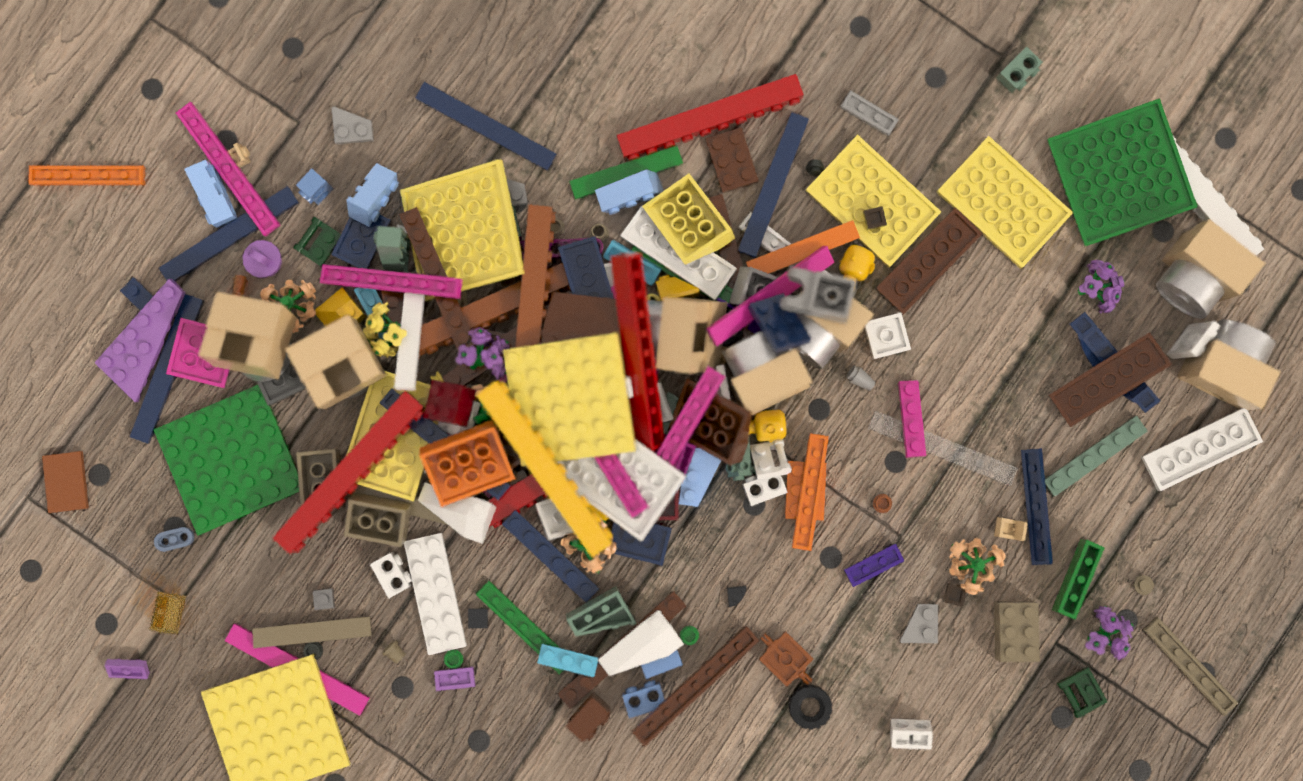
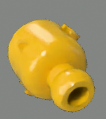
(857, 263)
(769, 425)

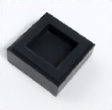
(478, 618)

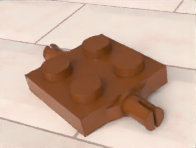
(786, 658)

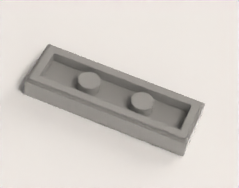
(869, 113)

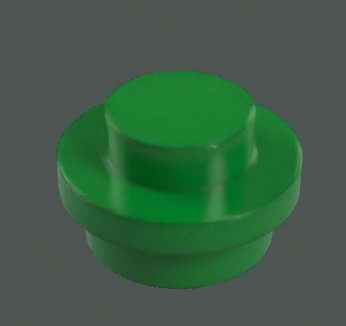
(689, 635)
(453, 659)

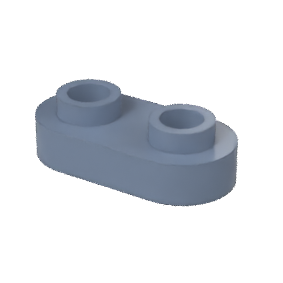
(175, 539)

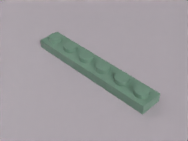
(1095, 456)

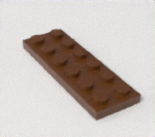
(929, 261)
(1110, 379)

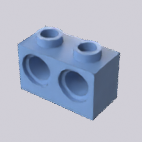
(314, 187)
(646, 705)

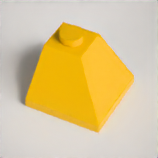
(675, 288)
(339, 306)

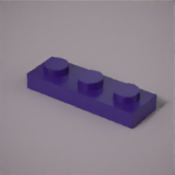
(873, 565)

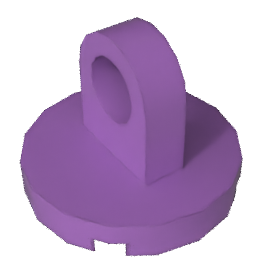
(262, 259)

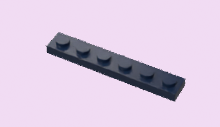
(1036, 507)
(550, 555)

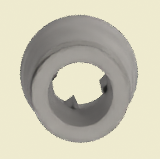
(860, 378)

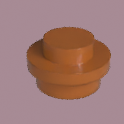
(882, 503)

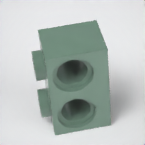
(1018, 69)

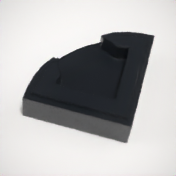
(735, 595)

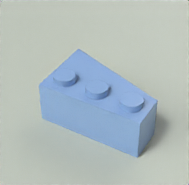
(629, 191)
(211, 193)
(372, 195)
(698, 477)

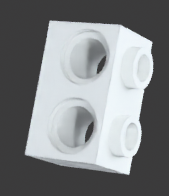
(765, 491)
(386, 577)
(911, 734)

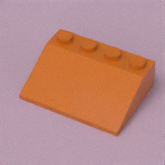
(466, 463)

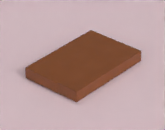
(65, 482)

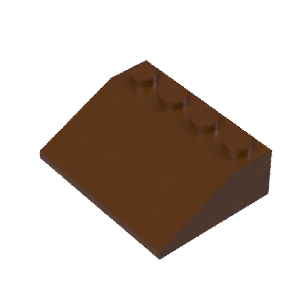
(579, 317)
(722, 428)

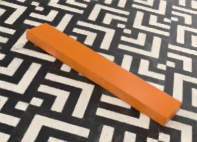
(87, 175)
(802, 249)
(810, 492)

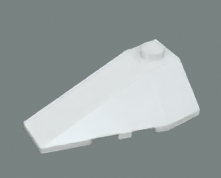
(467, 516)
(644, 644)

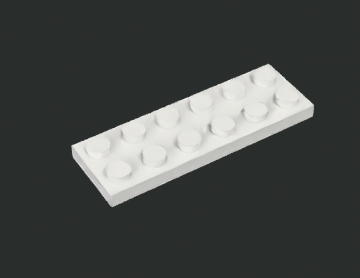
(706, 273)
(1201, 449)
(435, 594)

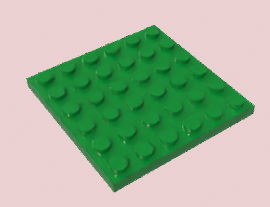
(1122, 172)
(229, 459)

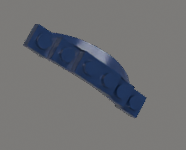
(1098, 348)

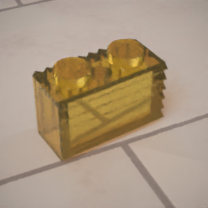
(167, 613)

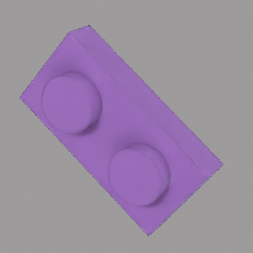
(127, 669)
(454, 678)

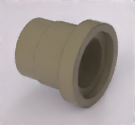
(604, 237)
(394, 652)

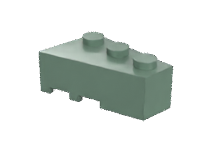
(393, 248)
(601, 613)

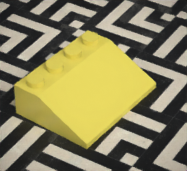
(689, 220)

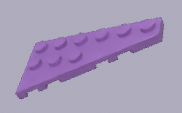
(139, 344)

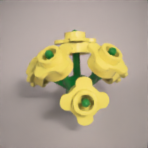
(375, 325)

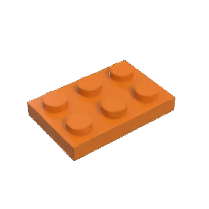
(793, 488)

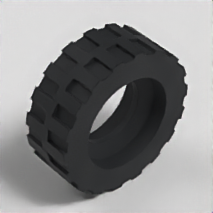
(795, 707)

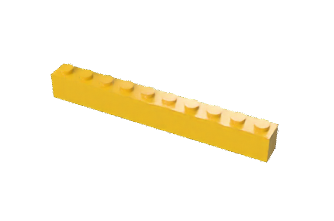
(545, 468)

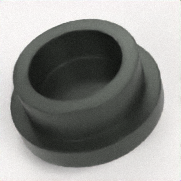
(815, 167)
(313, 648)

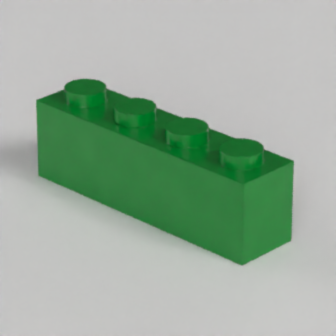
(1078, 578)

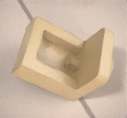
(240, 154)
(1010, 529)

